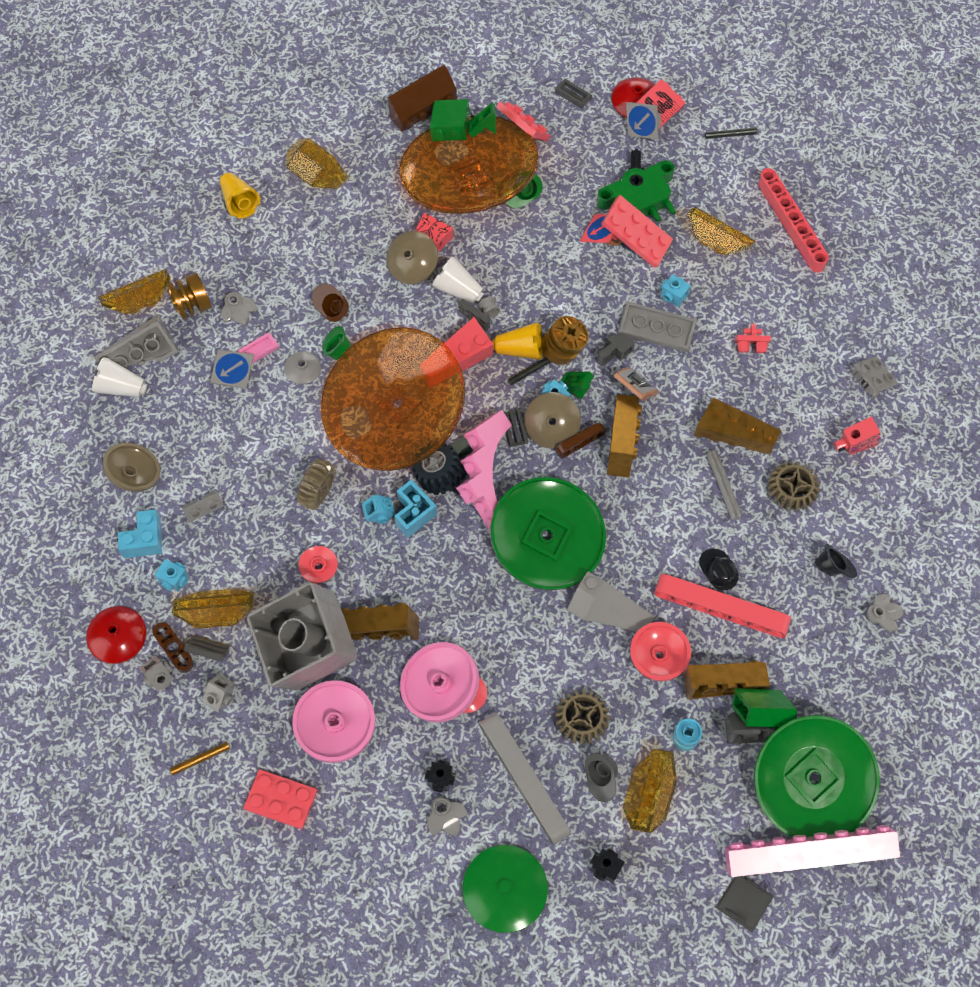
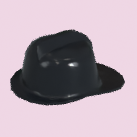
(835, 563)
(719, 569)

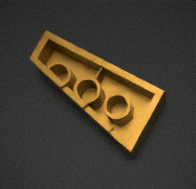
(736, 427)
(624, 435)
(382, 621)
(722, 679)

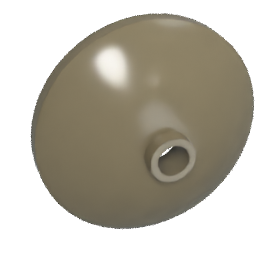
(421, 261)
(552, 406)
(131, 467)

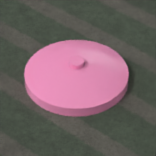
(439, 682)
(333, 721)

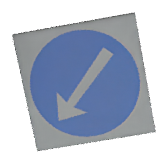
(643, 120)
(232, 369)

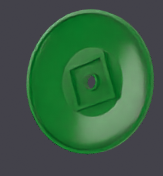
(551, 507)
(845, 784)

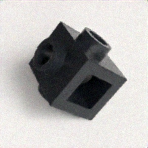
(440, 783)
(602, 872)

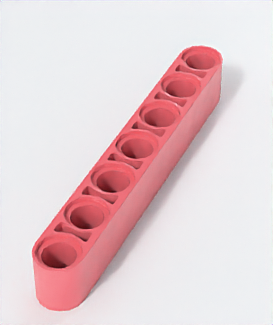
(793, 220)
(722, 605)

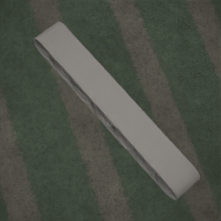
(525, 779)

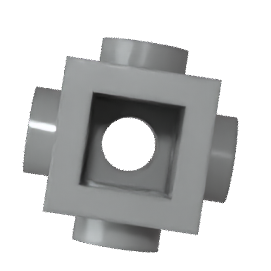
(156, 673)
(218, 692)

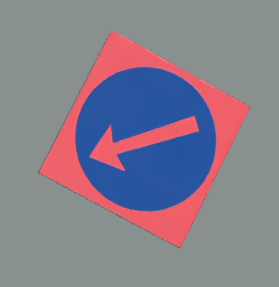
(597, 232)

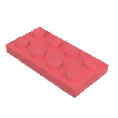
(637, 231)

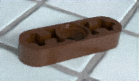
(580, 440)
(174, 639)

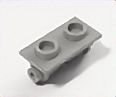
(207, 504)

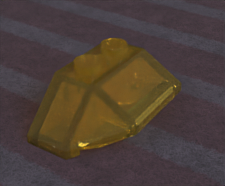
(315, 165)
(717, 233)
(138, 294)
(213, 607)
(651, 791)

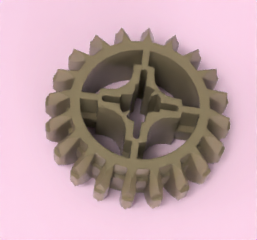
(316, 484)
(778, 484)
(575, 721)

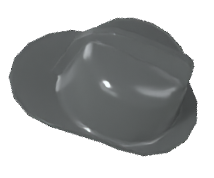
(601, 776)

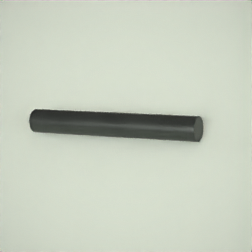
(730, 133)
(528, 371)

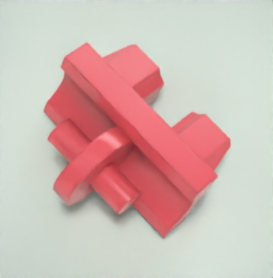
(760, 341)

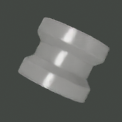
(489, 307)

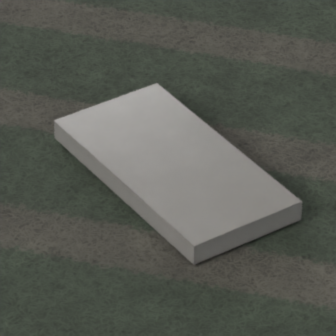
(657, 326)

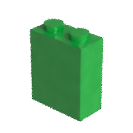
(450, 120)
(763, 707)

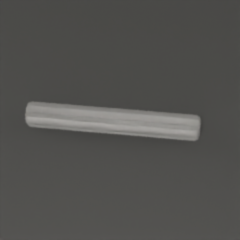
(724, 485)

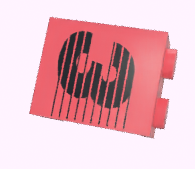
(666, 100)

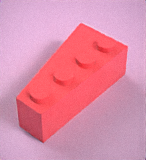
(470, 344)

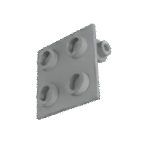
(875, 375)

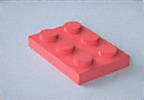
(524, 121)
(280, 799)

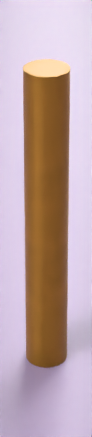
(199, 758)

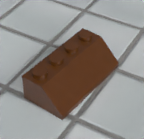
(417, 100)

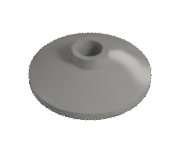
(302, 374)

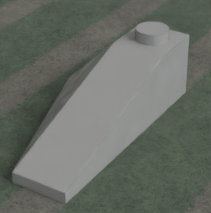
(143, 344)
(604, 604)

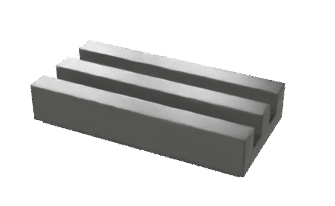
(571, 95)
(470, 311)
(511, 413)
(207, 648)

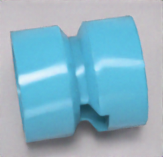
(687, 734)

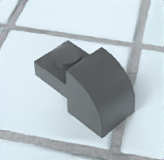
(616, 346)

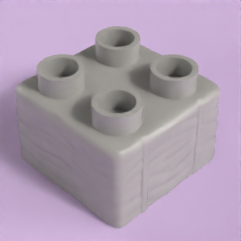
(301, 637)

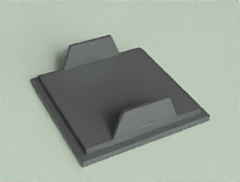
(744, 902)

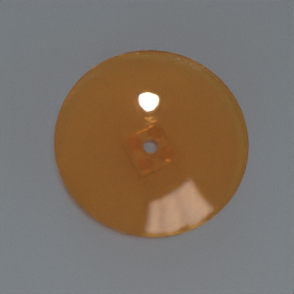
(439, 170)
(371, 378)

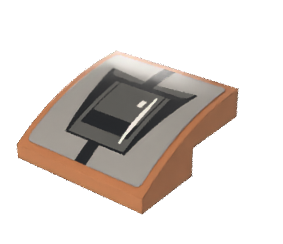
(636, 383)

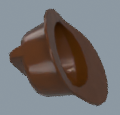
(330, 302)

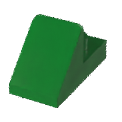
(483, 120)
(577, 382)

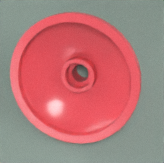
(663, 639)

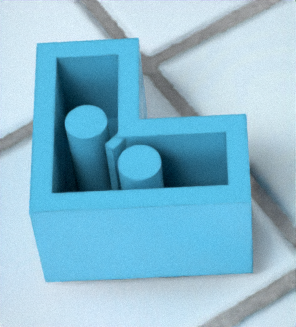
(417, 511)
(144, 540)

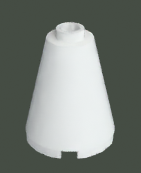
(458, 282)
(117, 380)

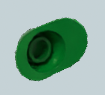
(529, 194)
(336, 343)

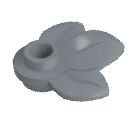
(237, 310)
(887, 612)
(447, 819)

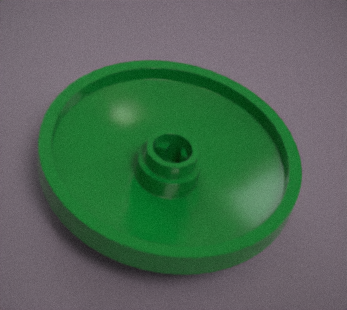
(505, 889)

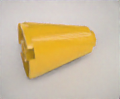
(238, 196)
(520, 342)

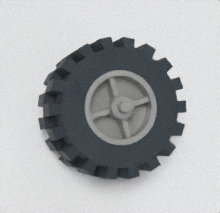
(439, 471)

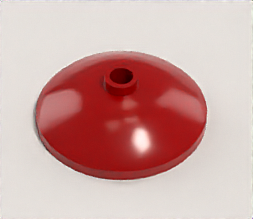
(627, 92)
(121, 644)

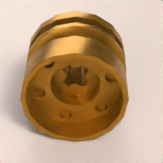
(189, 296)
(564, 340)

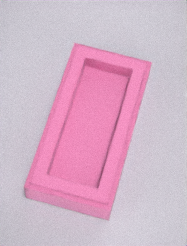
(260, 347)

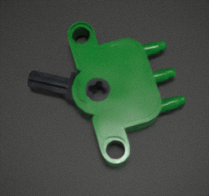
(641, 188)

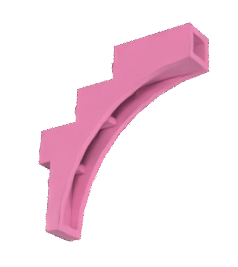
(479, 464)

